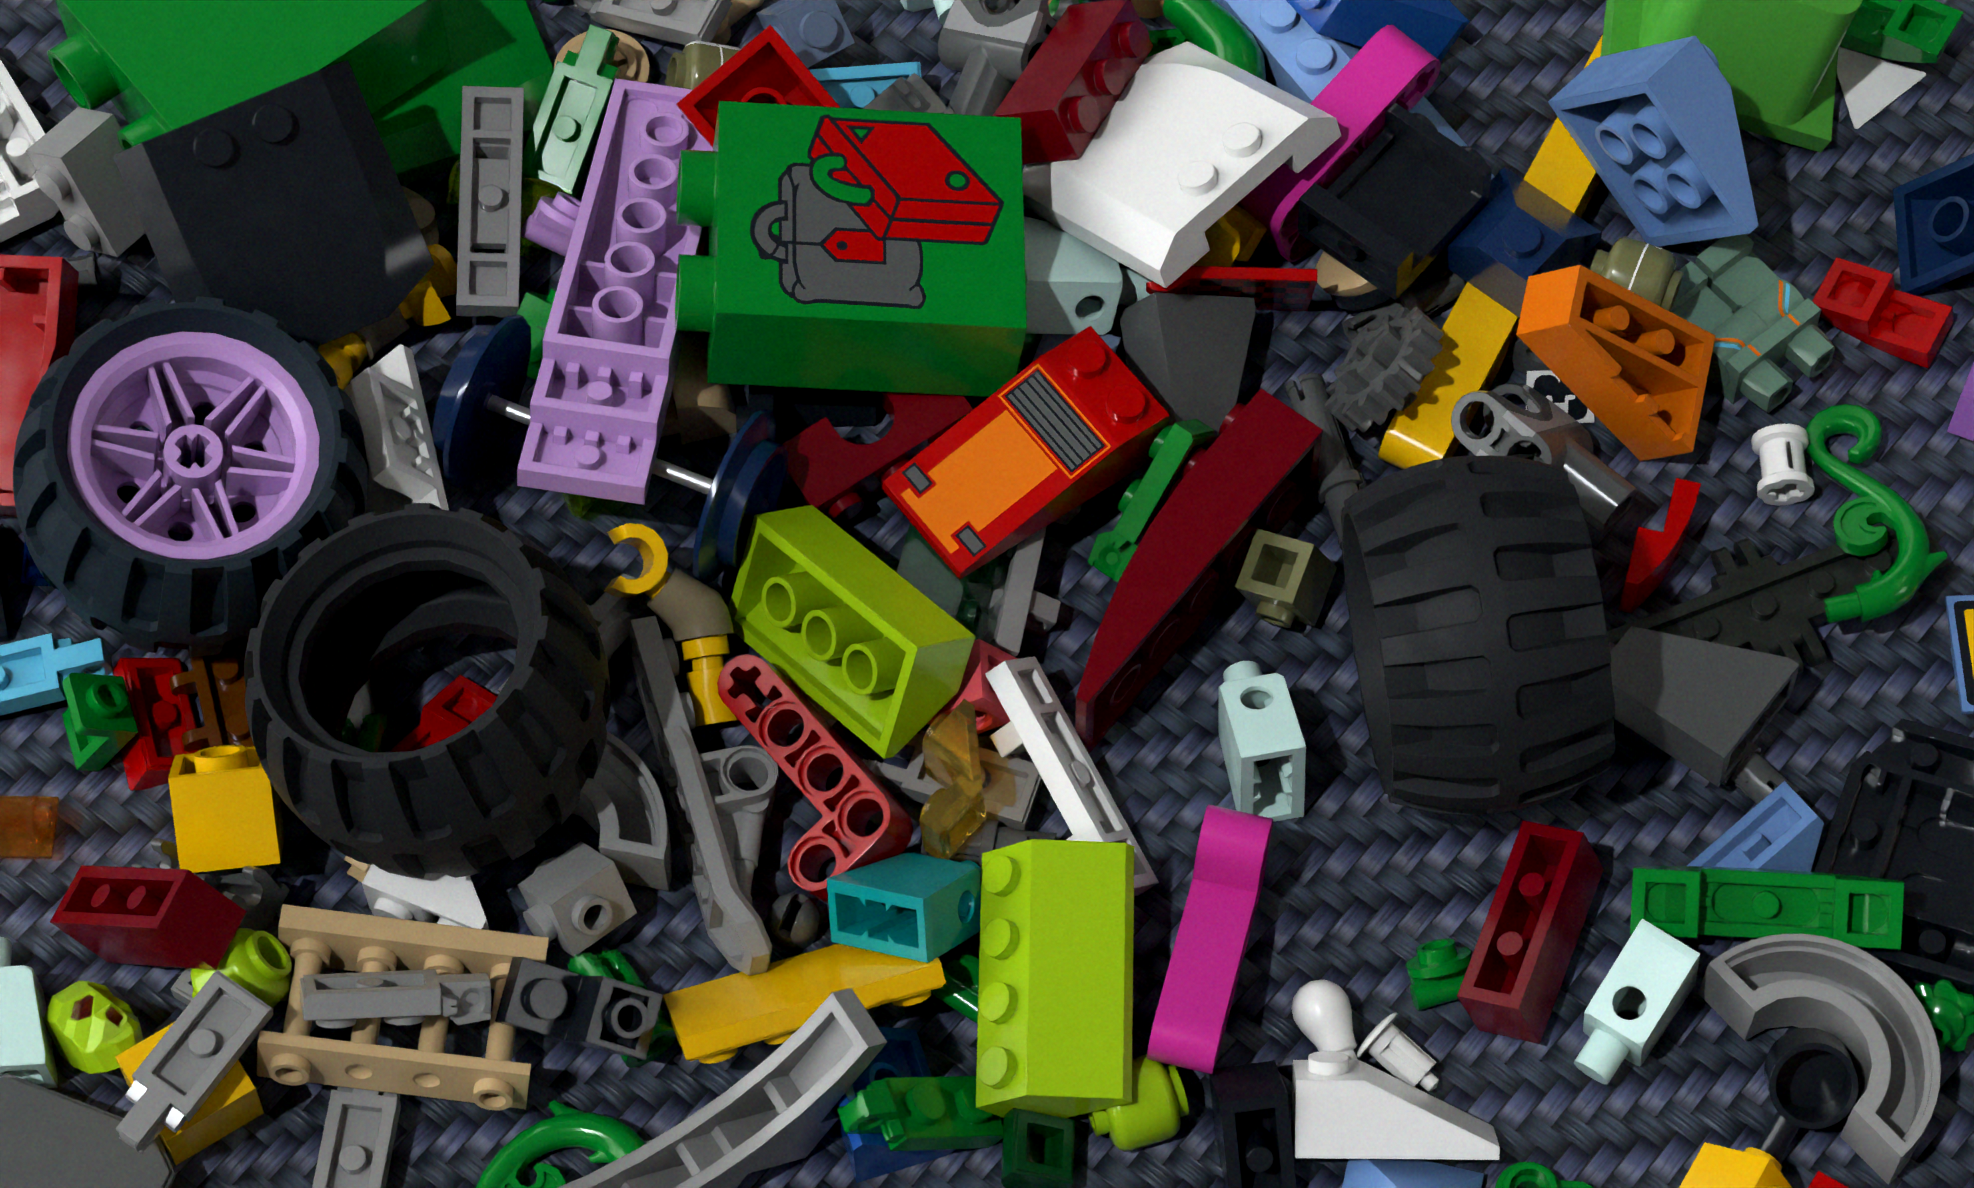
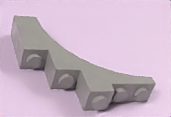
(763, 1118)

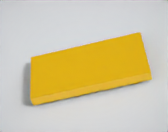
(773, 1005)

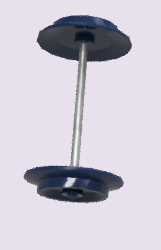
(484, 398)

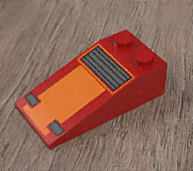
(1029, 453)

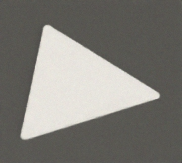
(1871, 83)

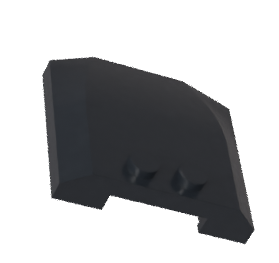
(282, 209)
(1885, 835)

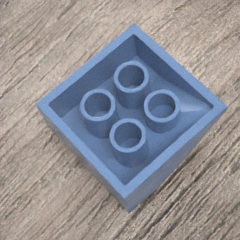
(1663, 140)

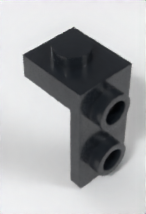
(809, 405)

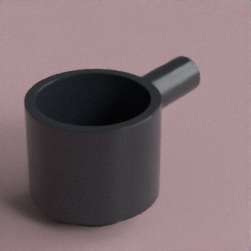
(1808, 1085)

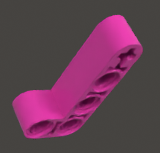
(1382, 73)
(1211, 939)

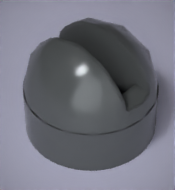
(805, 927)

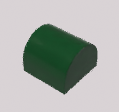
(1037, 1150)

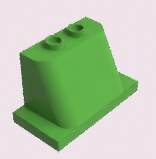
(1769, 51)

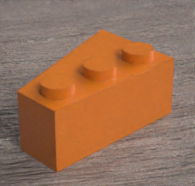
(1621, 357)

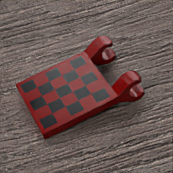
(1270, 287)

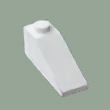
(1363, 1113)

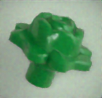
(1949, 1013)

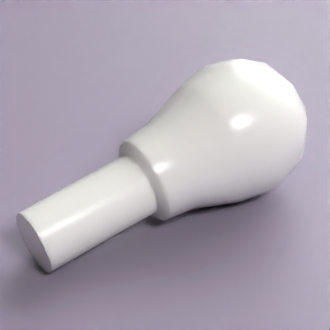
(1325, 1016)

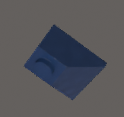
(1936, 226)
(1515, 238)

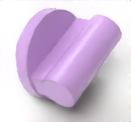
(552, 222)

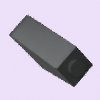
(1189, 352)
(1697, 696)

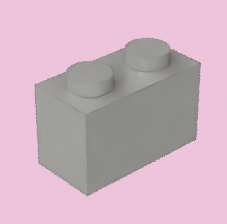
(82, 178)

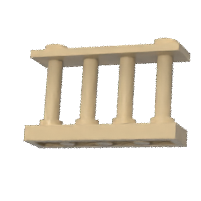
(378, 944)

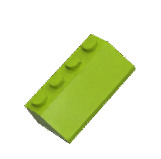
(846, 627)
(1055, 977)

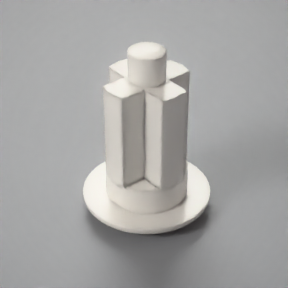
(1399, 1054)

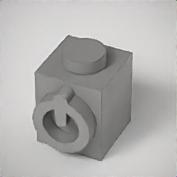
(576, 899)

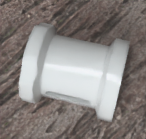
(1782, 464)

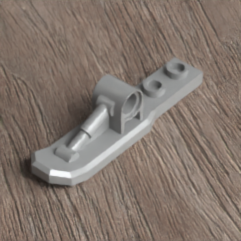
(713, 817)

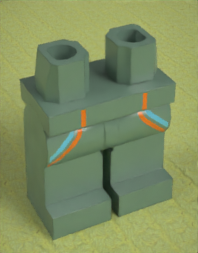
(1755, 320)

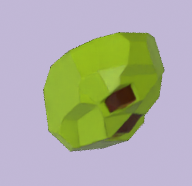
(91, 1026)

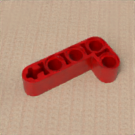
(808, 765)

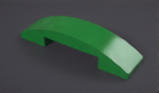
(1902, 30)
(1768, 902)

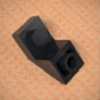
(579, 1008)

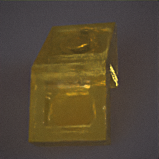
(954, 762)

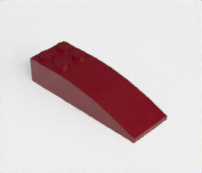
(1195, 551)

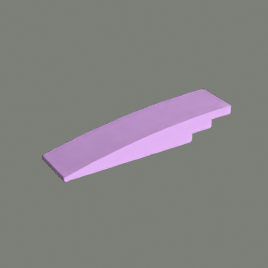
(613, 314)

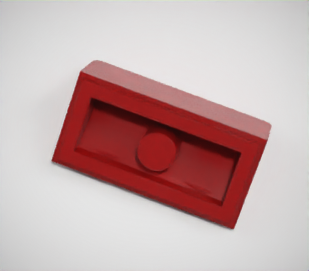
(158, 717)

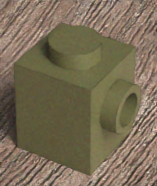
(1285, 579)

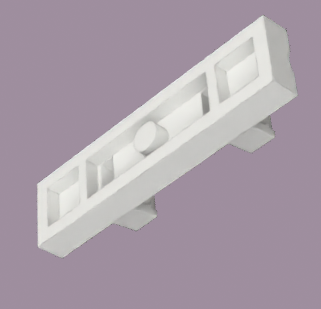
(1046, 733)

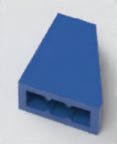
(1427, 22)

